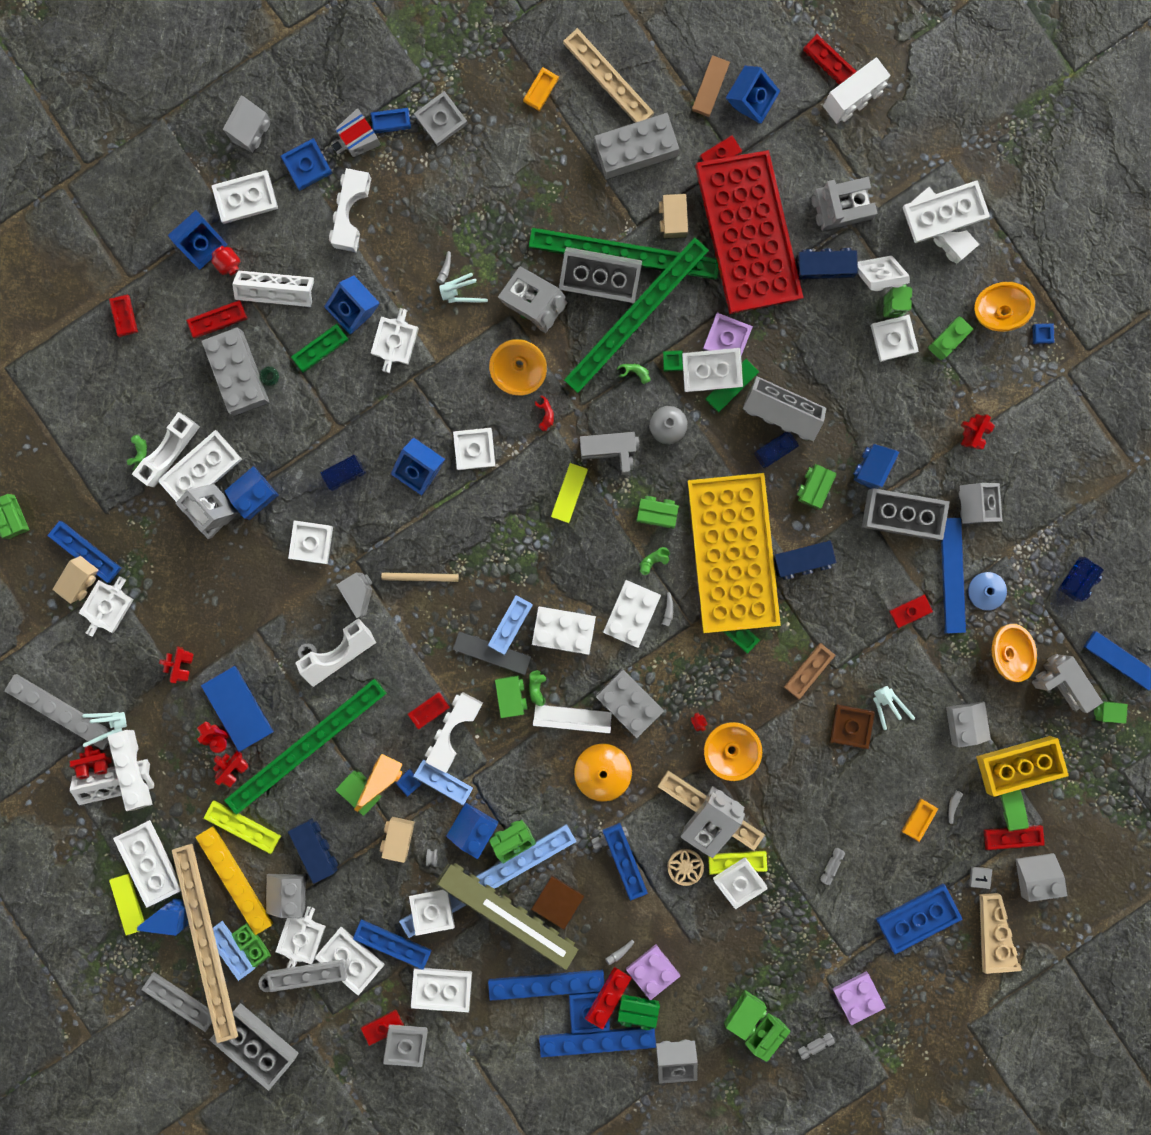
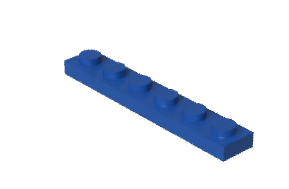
(546, 985)
(596, 1042)

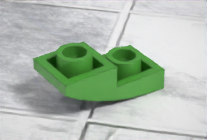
(1015, 811)
(251, 945)

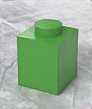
(1111, 712)

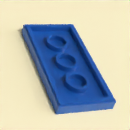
(237, 708)
(919, 919)

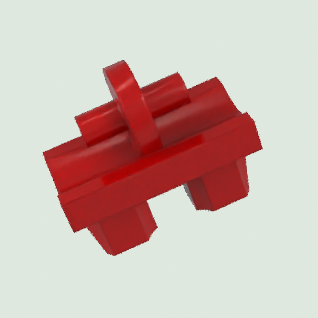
(974, 430)
(180, 656)
(213, 737)
(90, 759)
(224, 774)

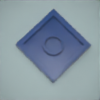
(306, 164)
(579, 1007)

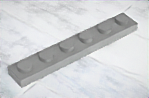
(56, 710)

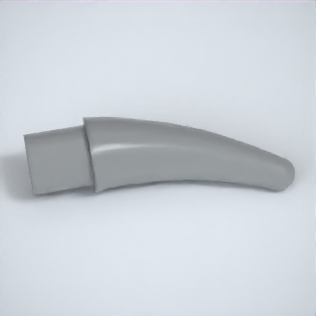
(443, 274)
(669, 610)
(954, 801)
(614, 957)

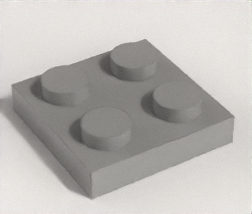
(440, 118)
(405, 1045)

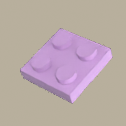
(727, 334)
(653, 972)
(858, 998)

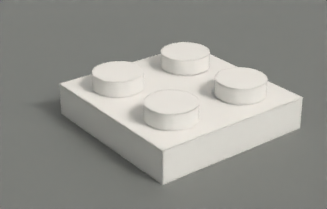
(894, 338)
(474, 449)
(310, 542)
(740, 883)
(431, 912)

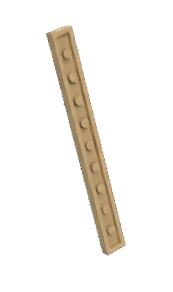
(204, 943)

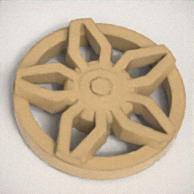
(685, 867)

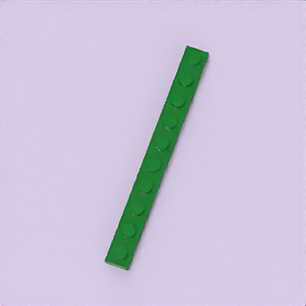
(650, 257)
(636, 315)
(305, 746)

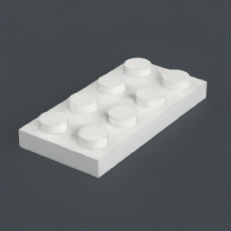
(946, 211)
(201, 466)
(148, 863)

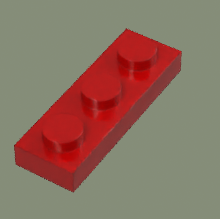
(608, 998)

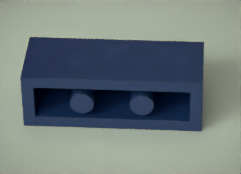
(827, 264)
(804, 560)
(313, 850)

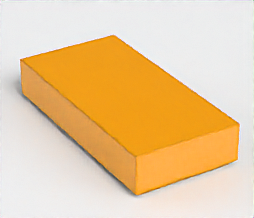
(541, 89)
(919, 820)

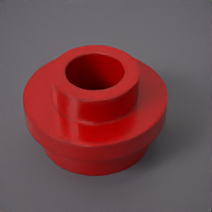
(699, 722)

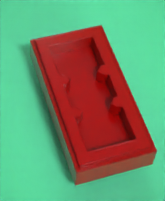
(724, 149)
(123, 315)
(910, 611)
(428, 710)
(378, 1028)

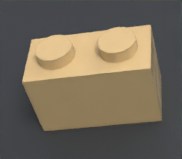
(674, 216)
(75, 580)
(397, 839)

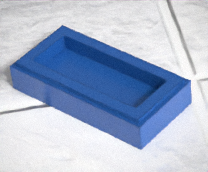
(390, 120)

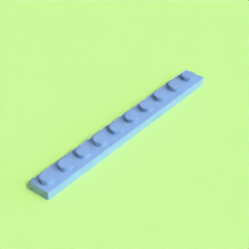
(504, 872)

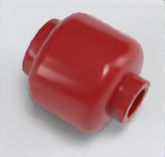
(225, 260)

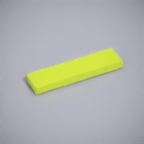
(242, 827)

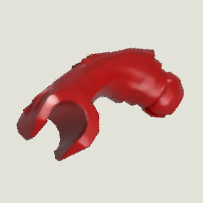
(549, 414)

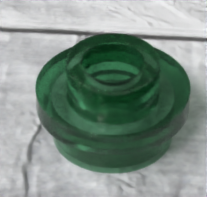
(263, 376)

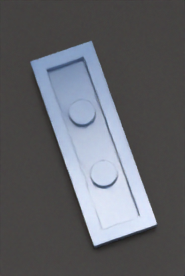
(510, 625)
(443, 782)
(230, 952)

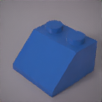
(753, 93)
(196, 239)
(351, 304)
(417, 466)
(875, 466)
(250, 493)
(472, 830)
(168, 920)

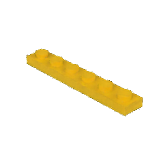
(234, 880)

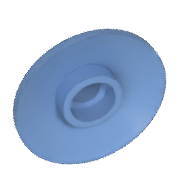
(978, 591)

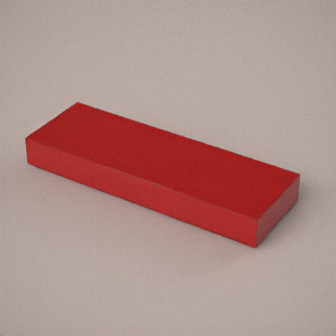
(829, 59)
(216, 319)
(1004, 839)

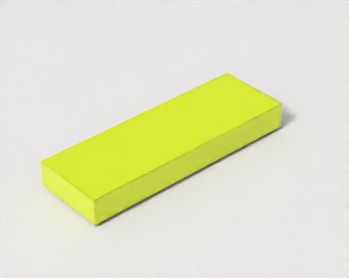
(569, 492)
(725, 860)
(127, 903)

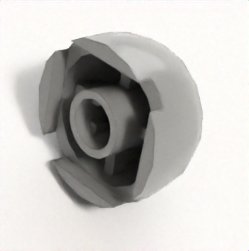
(668, 425)

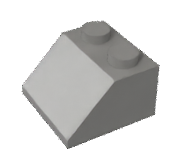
(246, 124)
(980, 503)
(357, 593)
(968, 724)
(1040, 877)
(286, 895)
(676, 1061)

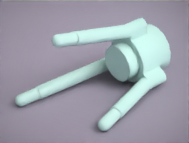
(449, 290)
(885, 697)
(116, 721)

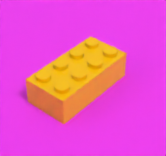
(1022, 766)

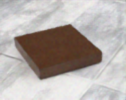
(852, 726)
(557, 902)

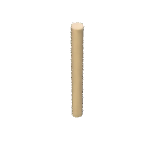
(420, 577)

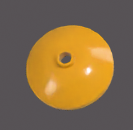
(1007, 299)
(518, 378)
(1014, 653)
(745, 757)
(602, 758)

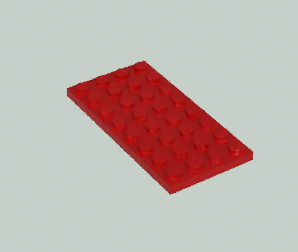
(749, 231)

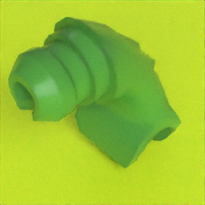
(642, 372)
(141, 447)
(660, 555)
(534, 687)

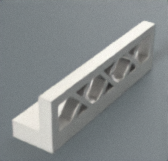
(272, 291)
(572, 718)
(105, 781)

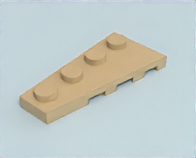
(996, 940)

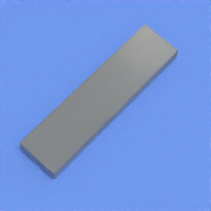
(306, 975)
(178, 1001)

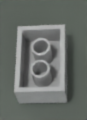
(629, 703)

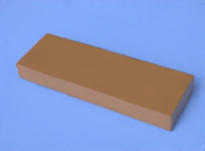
(710, 86)
(809, 671)

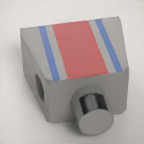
(355, 135)

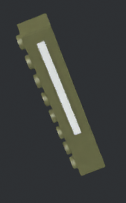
(506, 916)

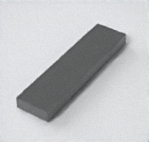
(479, 649)

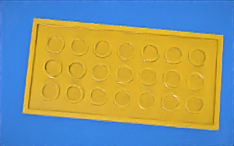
(733, 553)

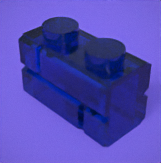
(776, 449)
(343, 472)
(1081, 579)

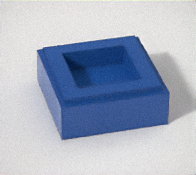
(1043, 333)
(408, 783)

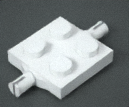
(394, 340)
(106, 606)
(300, 939)

